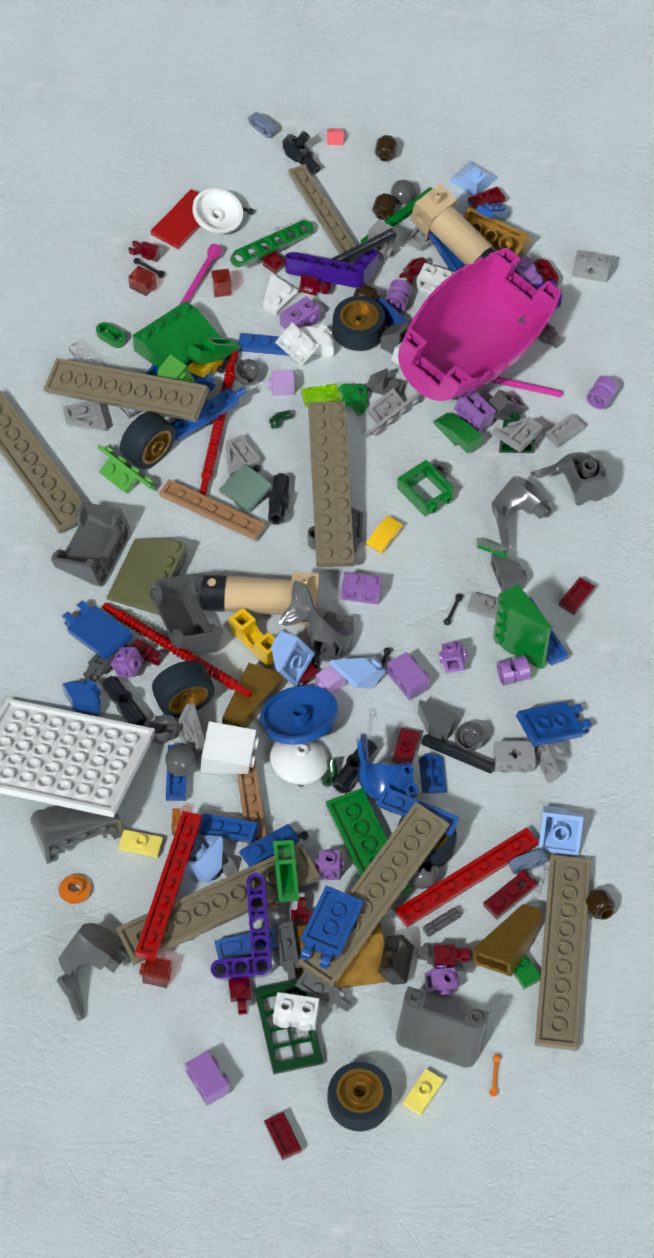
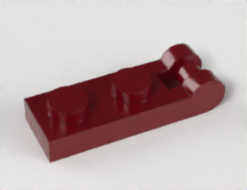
(510, 894)

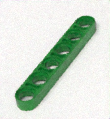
(270, 241)

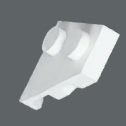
(278, 295)

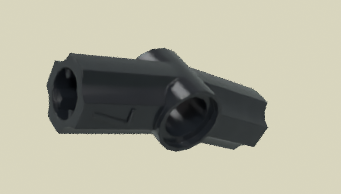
(278, 499)

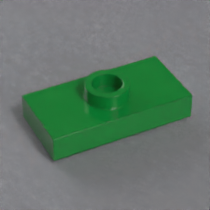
(526, 973)

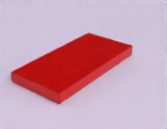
(178, 223)

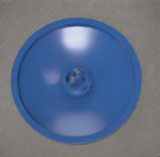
(299, 714)

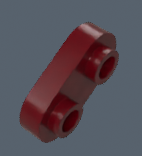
(547, 272)

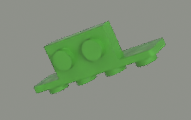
(120, 473)

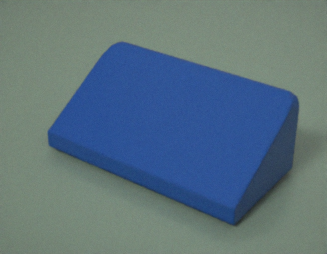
(432, 774)

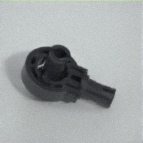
(299, 152)

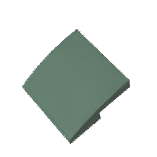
(246, 488)

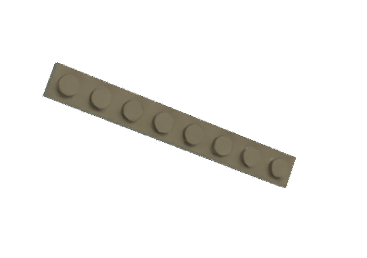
(322, 209)

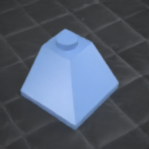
(473, 178)
(291, 656)
(360, 671)
(560, 831)
(205, 858)

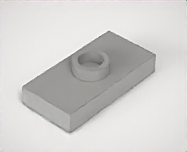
(564, 430)
(483, 605)

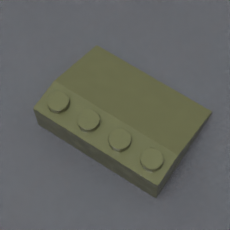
(146, 562)

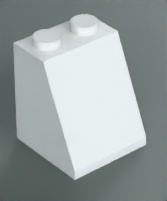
(228, 749)

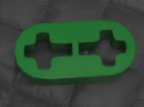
(111, 334)

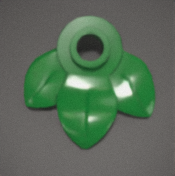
(353, 398)

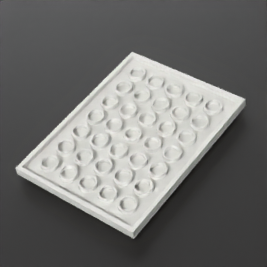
(68, 756)

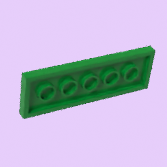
(358, 829)

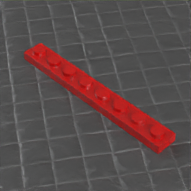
(466, 877)
(168, 886)

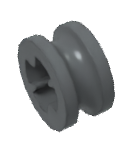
(443, 468)

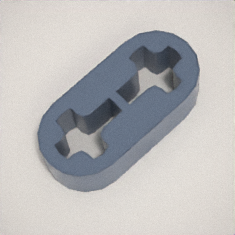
(262, 124)
(528, 861)

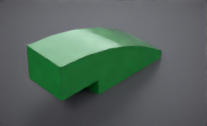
(211, 350)
(459, 432)
(286, 871)

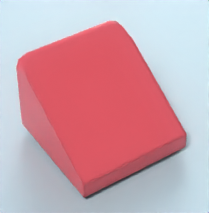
(335, 136)

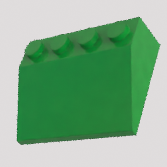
(173, 335)
(521, 627)

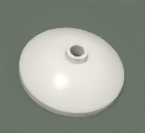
(218, 204)
(299, 762)

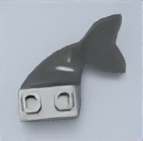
(584, 474)
(514, 496)
(327, 636)
(90, 946)

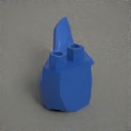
(376, 776)

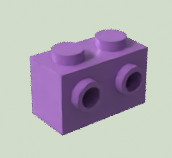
(527, 270)
(301, 314)
(475, 410)
(361, 588)
(407, 675)
(207, 1078)

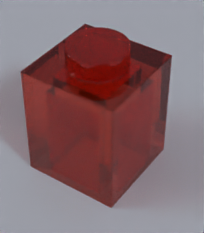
(142, 280)
(221, 282)
(156, 972)

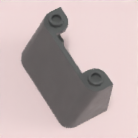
(95, 544)
(183, 615)
(64, 826)
(440, 1034)

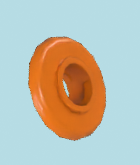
(74, 897)

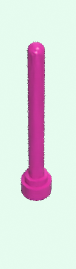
(213, 252)
(527, 386)

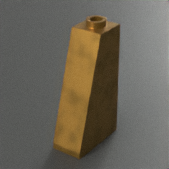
(264, 684)
(508, 941)

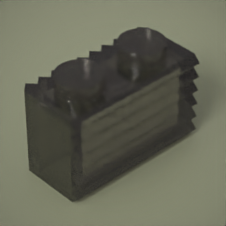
(396, 959)

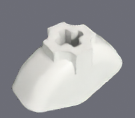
(322, 337)

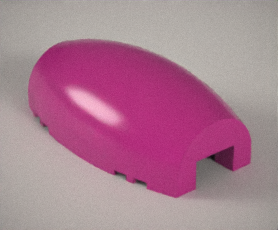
(473, 327)

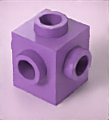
(453, 656)
(127, 662)
(329, 864)
(441, 980)

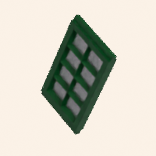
(287, 1047)

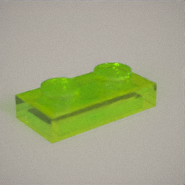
(321, 393)

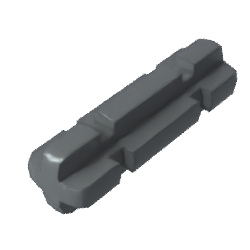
(441, 922)

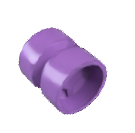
(398, 294)
(602, 392)
(519, 672)

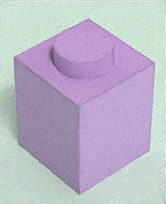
(282, 382)
(330, 679)

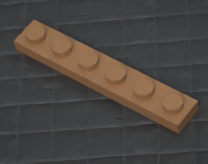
(212, 510)

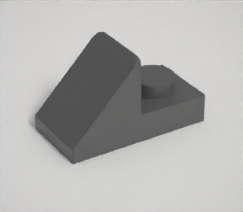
(382, 384)

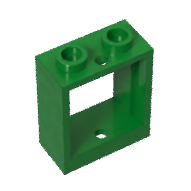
(419, 473)

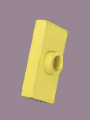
(140, 843)
(423, 1092)

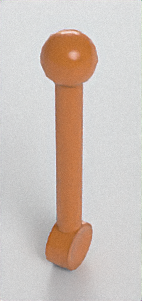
(493, 1091)

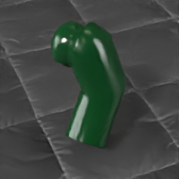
(279, 416)
(331, 773)

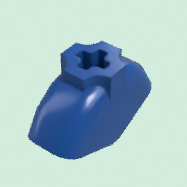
(83, 697)

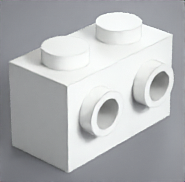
(431, 277)
(296, 344)
(296, 1011)

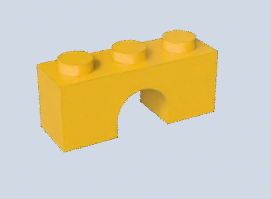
(244, 628)

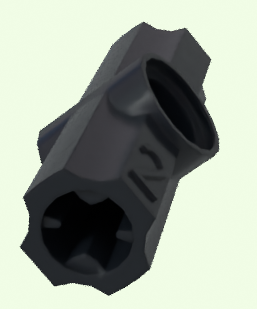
(119, 694)
(349, 774)

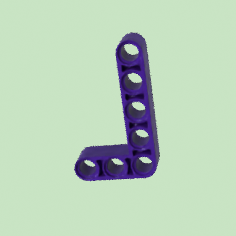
(332, 270)
(255, 936)

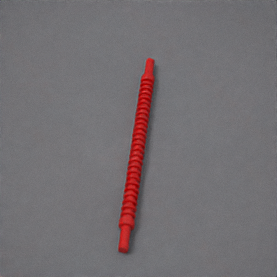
(217, 428)
(158, 638)

